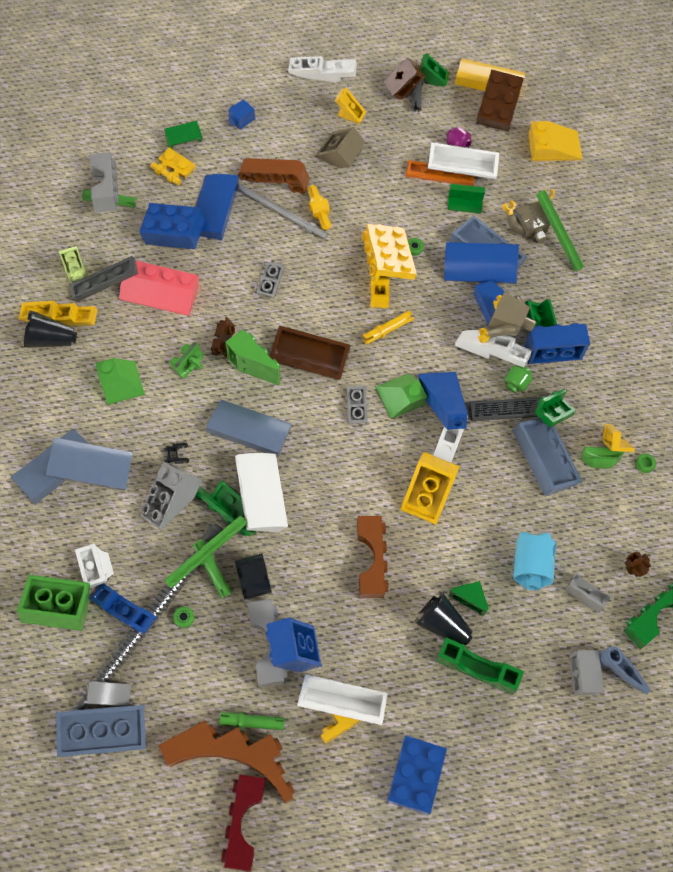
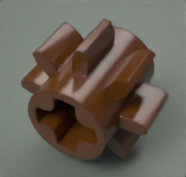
(637, 564)

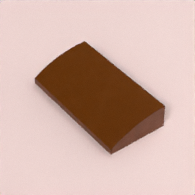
(310, 352)

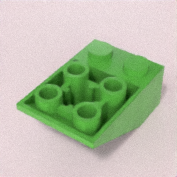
(252, 358)

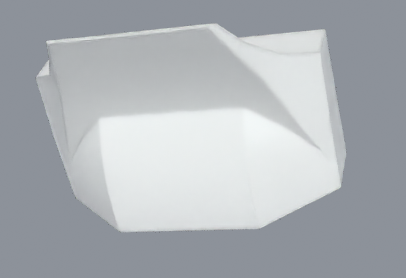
(94, 565)

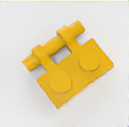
(175, 162)

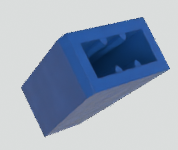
(485, 294)

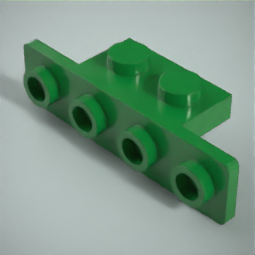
(226, 502)

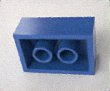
(172, 226)
(557, 343)
(293, 645)
(416, 775)

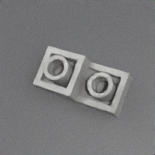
(270, 280)
(357, 404)
(108, 693)

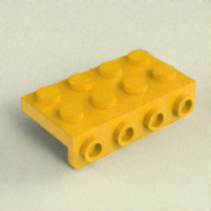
(388, 252)

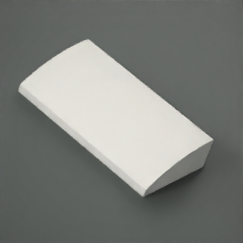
(463, 160)
(261, 492)
(343, 699)

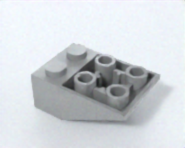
(169, 494)

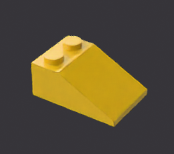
(553, 142)
(429, 487)

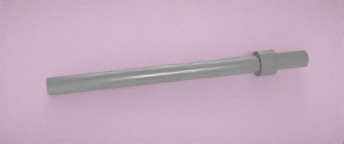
(310, 226)

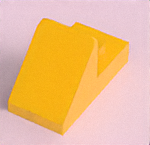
(350, 107)
(343, 724)

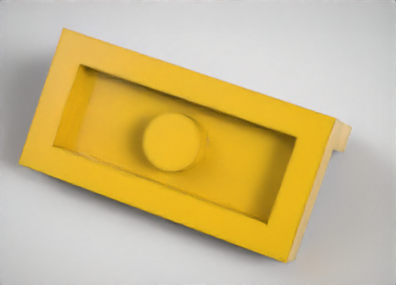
(613, 440)

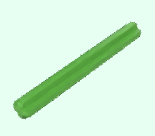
(560, 231)
(205, 551)

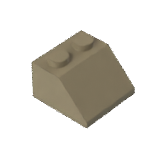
(341, 148)

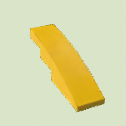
(65, 313)

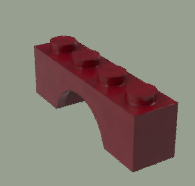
(239, 853)

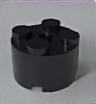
(253, 576)

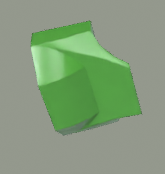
(600, 457)

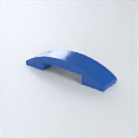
(123, 609)

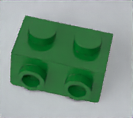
(541, 313)
(554, 408)

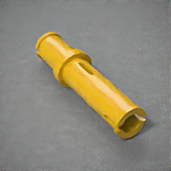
(381, 330)

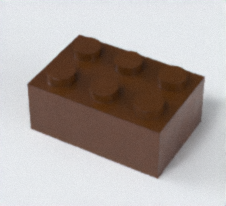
(499, 100)

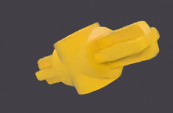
(319, 207)

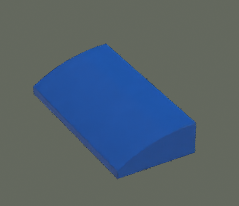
(216, 203)
(481, 262)

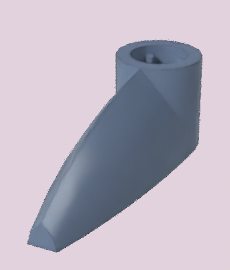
(621, 666)

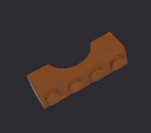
(370, 532)

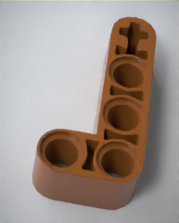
(276, 171)

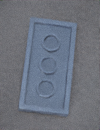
(100, 730)

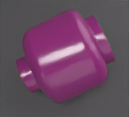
(459, 137)

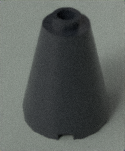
(47, 332)
(444, 620)

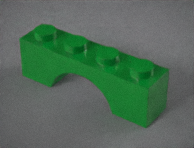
(645, 627)
(492, 673)

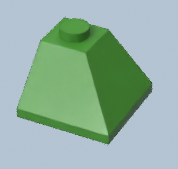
(119, 380)
(402, 395)

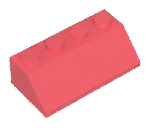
(161, 288)

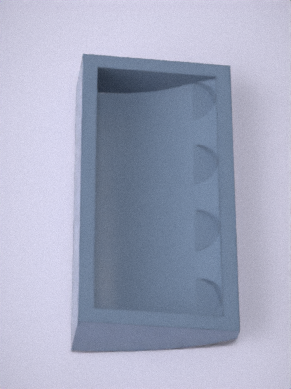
(478, 232)
(248, 428)
(547, 456)
(89, 464)
(33, 477)

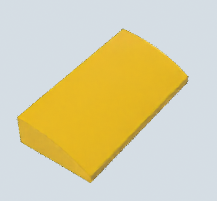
(476, 74)

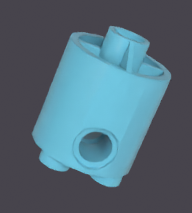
(534, 560)

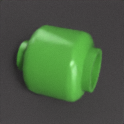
(518, 378)

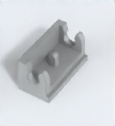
(587, 593)
(586, 672)

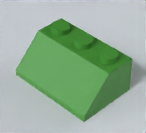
(54, 602)

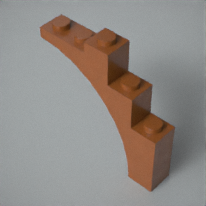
(260, 756)

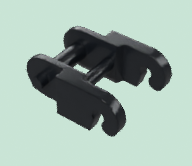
(175, 447)

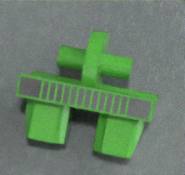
(189, 360)

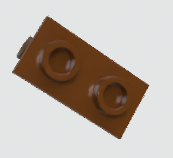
(225, 331)

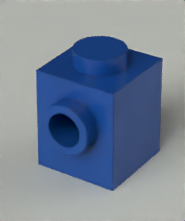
(241, 114)

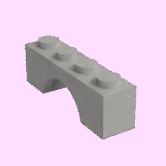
(104, 194)
(260, 614)

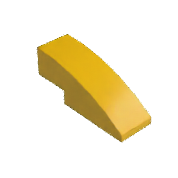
(379, 292)

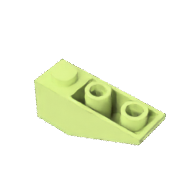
(73, 264)

